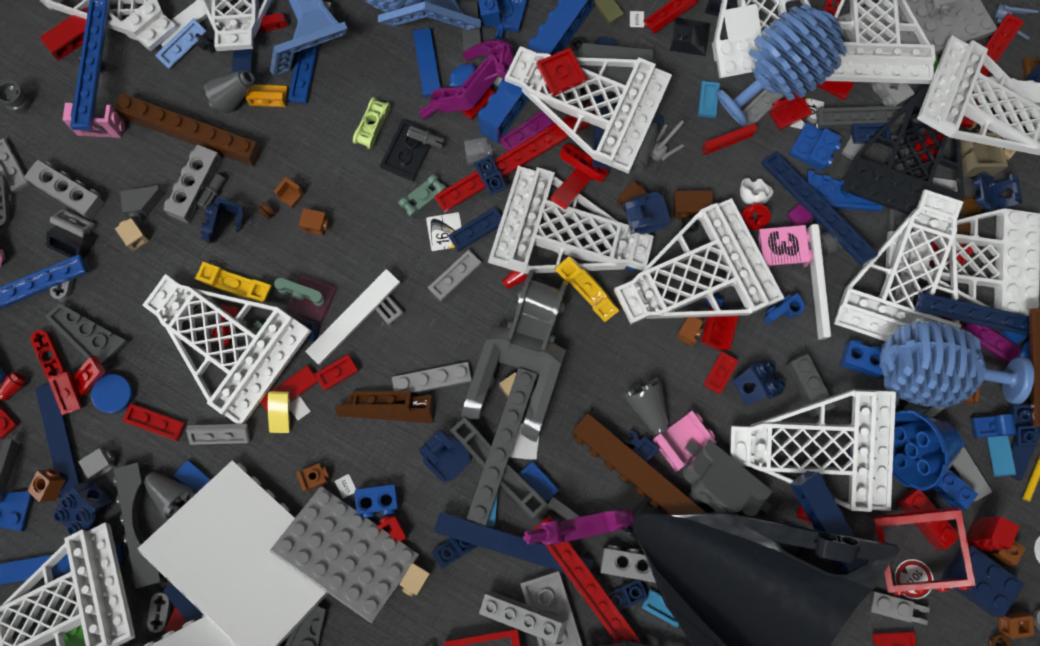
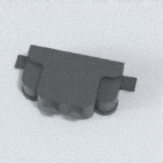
(618, 74)
(724, 482)

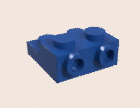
(815, 146)

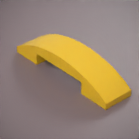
(232, 283)
(588, 287)

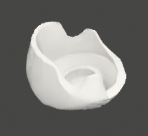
(755, 191)

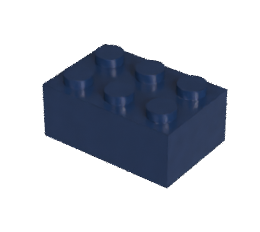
(994, 585)

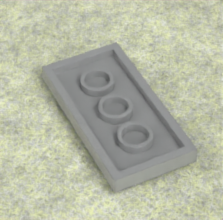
(550, 596)

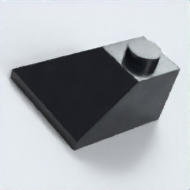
(690, 36)

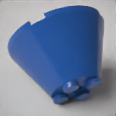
(923, 449)

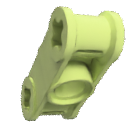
(376, 112)

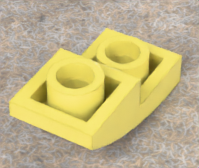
(278, 412)

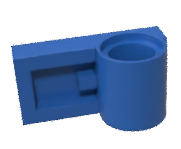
(774, 312)
(993, 426)

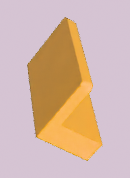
(267, 95)

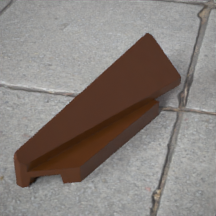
(387, 406)

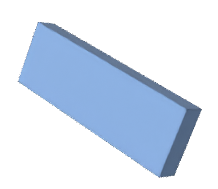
(180, 44)

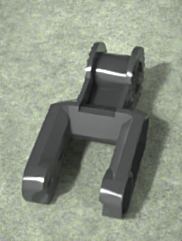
(524, 345)

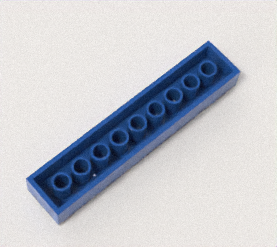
(551, 38)

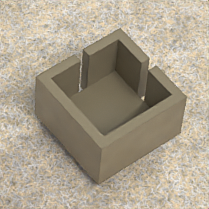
(982, 158)

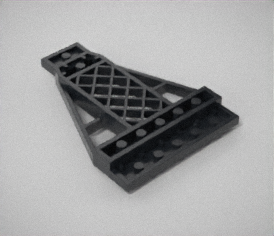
(902, 189)

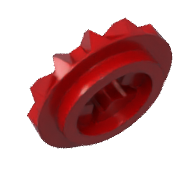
(762, 218)

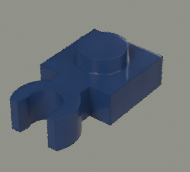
(643, 448)

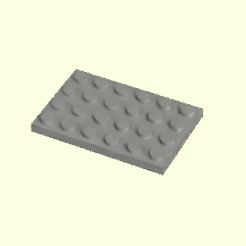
(344, 554)

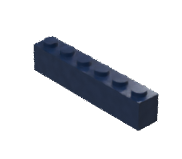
(823, 511)

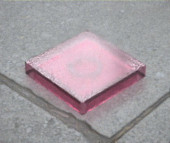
(306, 307)

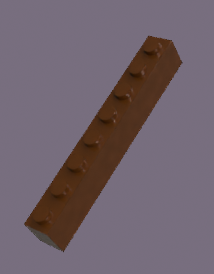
(187, 129)
(632, 468)

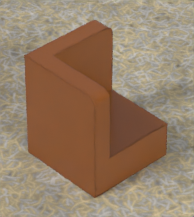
(289, 192)

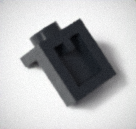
(207, 40)

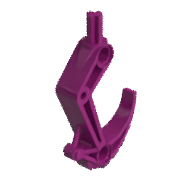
(465, 97)
(581, 527)

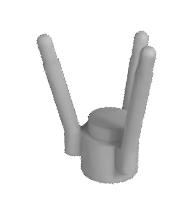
(659, 149)

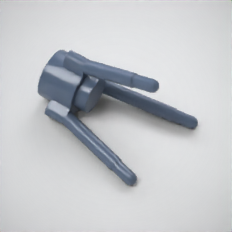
(1002, 10)

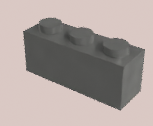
(808, 383)

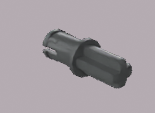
(425, 137)
(211, 191)

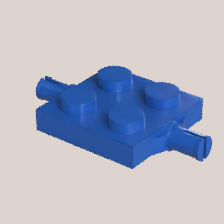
(511, 16)

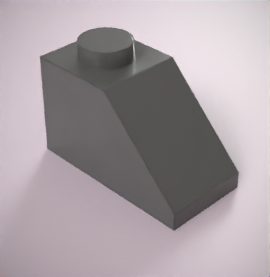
(140, 201)

